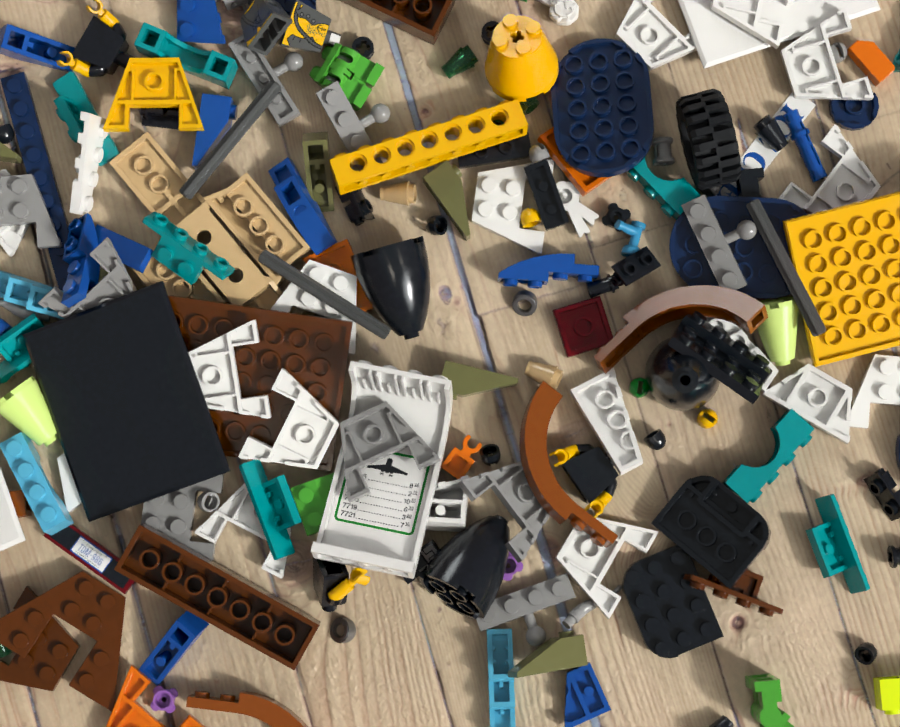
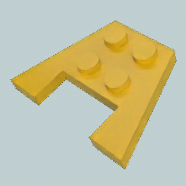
(153, 85)

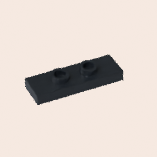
(503, 152)

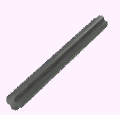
(230, 139)
(786, 267)
(324, 294)

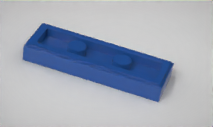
(130, 252)

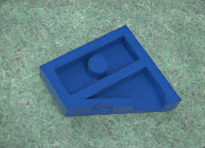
(583, 696)

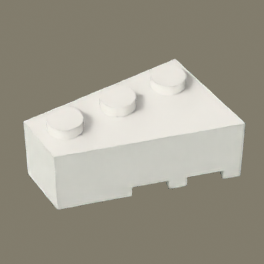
(448, 507)

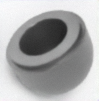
(525, 295)
(349, 630)

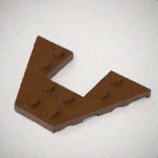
(89, 608)

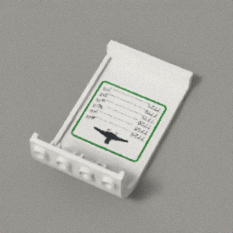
(390, 523)

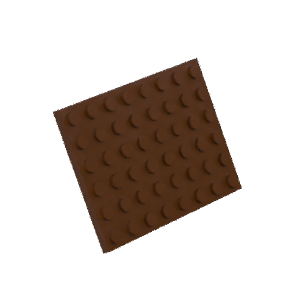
(304, 345)

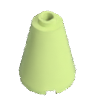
(780, 329)
(29, 412)

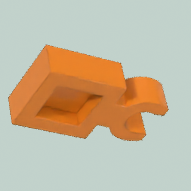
(459, 461)

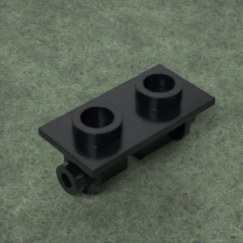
(160, 117)
(359, 208)
(634, 267)
(880, 486)

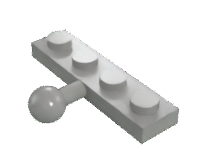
(261, 73)
(345, 120)
(716, 244)
(525, 603)

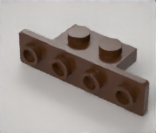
(744, 591)

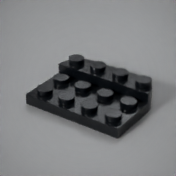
(722, 356)
(714, 527)
(665, 607)

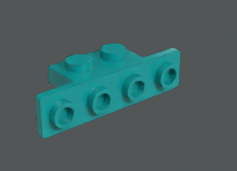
(69, 105)
(183, 253)
(14, 347)
(273, 507)
(835, 547)

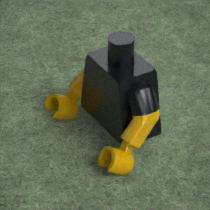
(100, 47)
(590, 473)
(333, 582)

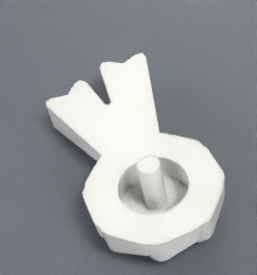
(562, 11)
(576, 210)

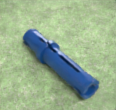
(803, 142)

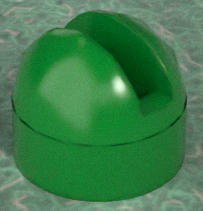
(633, 387)

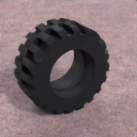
(708, 139)

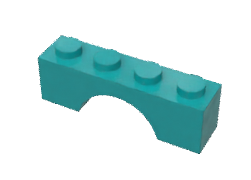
(200, 63)
(668, 193)
(788, 434)

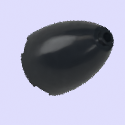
(397, 284)
(663, 377)
(470, 567)

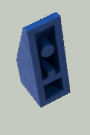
(32, 47)
(216, 117)
(173, 646)

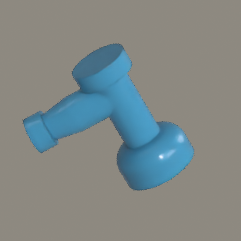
(635, 231)

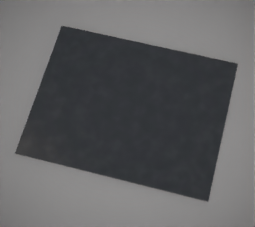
(126, 402)

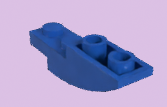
(301, 207)
(82, 269)
(537, 270)

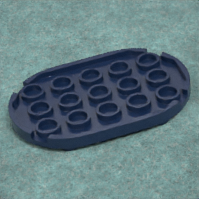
(602, 108)
(751, 255)

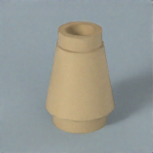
(400, 193)
(544, 372)

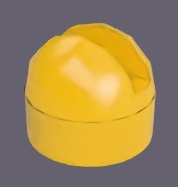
(529, 218)
(705, 423)

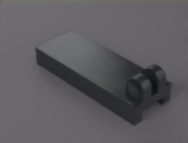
(546, 195)

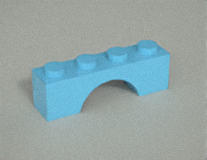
(42, 498)

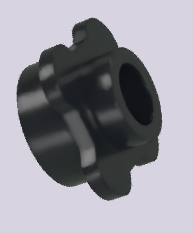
(614, 210)

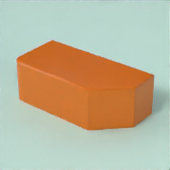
(871, 61)

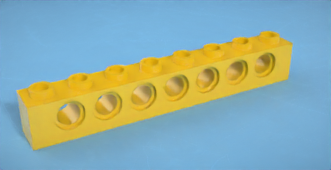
(467, 142)

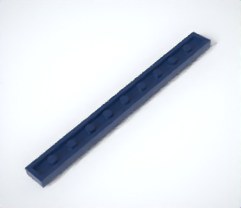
(37, 161)

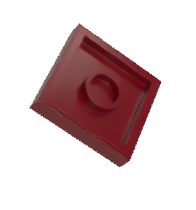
(583, 326)

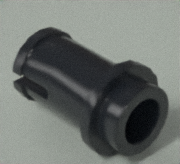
(601, 286)

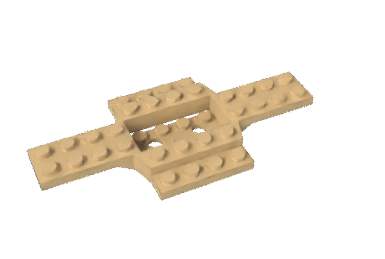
(241, 208)

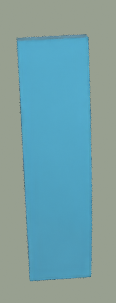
(25, 293)
(499, 684)

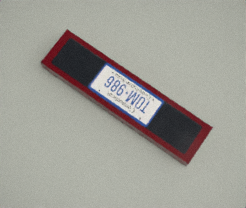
(91, 555)

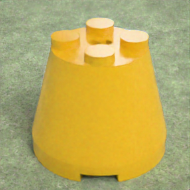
(520, 59)

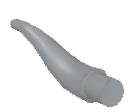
(22, 312)
(581, 610)

